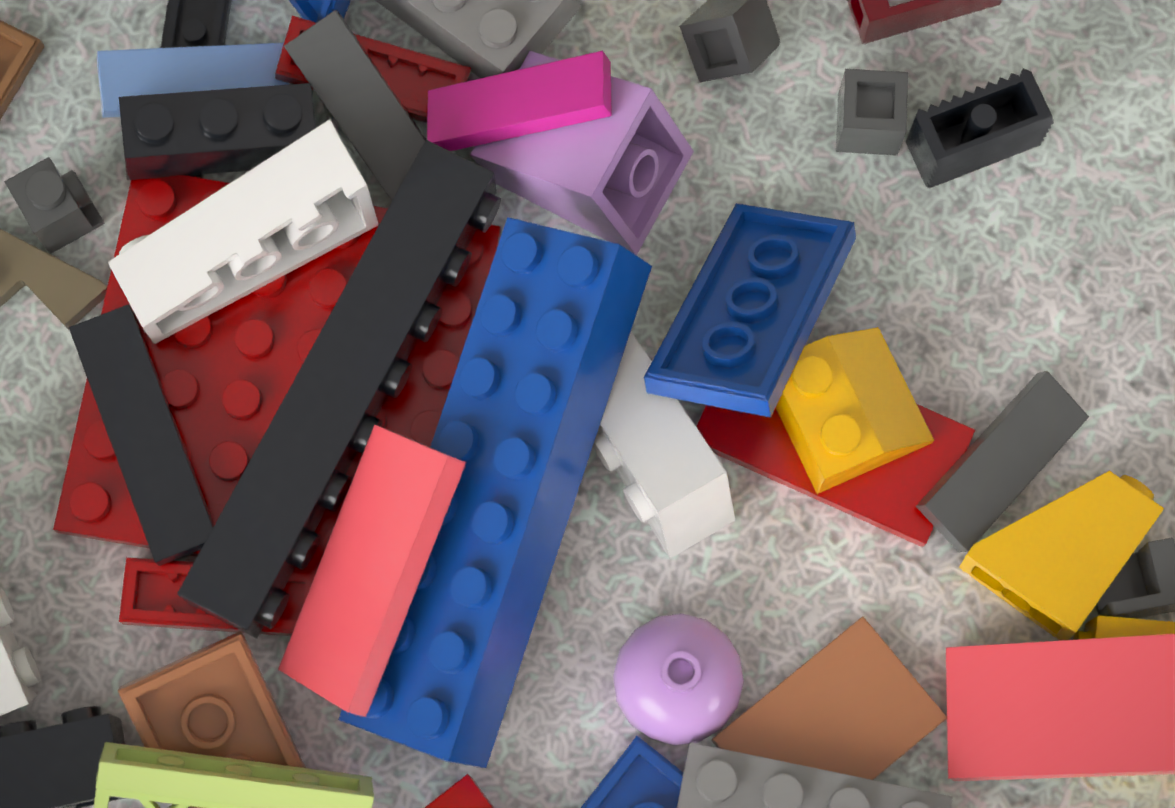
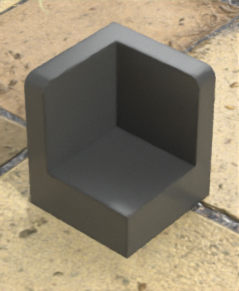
(729, 37)
(872, 112)
(1143, 584)

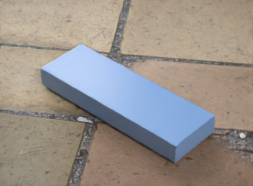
(184, 70)

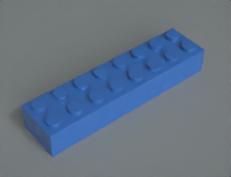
(525, 427)

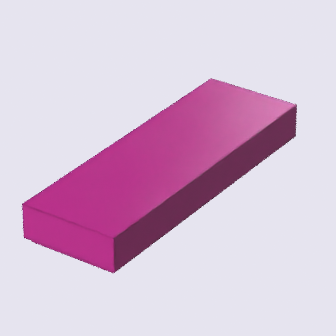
(520, 102)

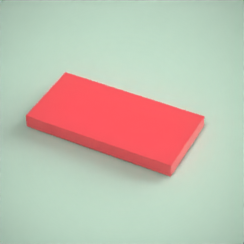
(371, 569)
(1061, 709)

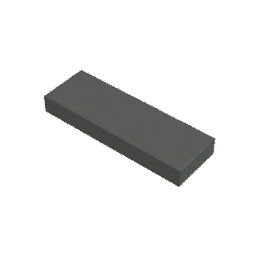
(358, 99)
(1002, 461)

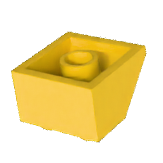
(849, 408)

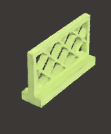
(221, 782)

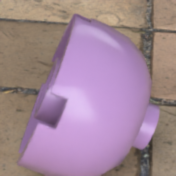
(678, 679)

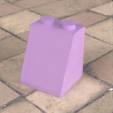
(599, 172)

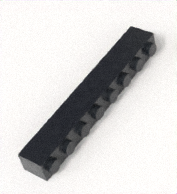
(340, 391)

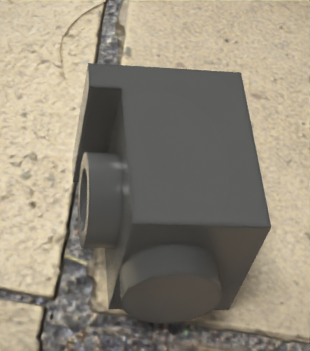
(54, 204)

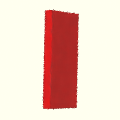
(879, 497)

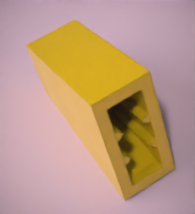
(1066, 552)

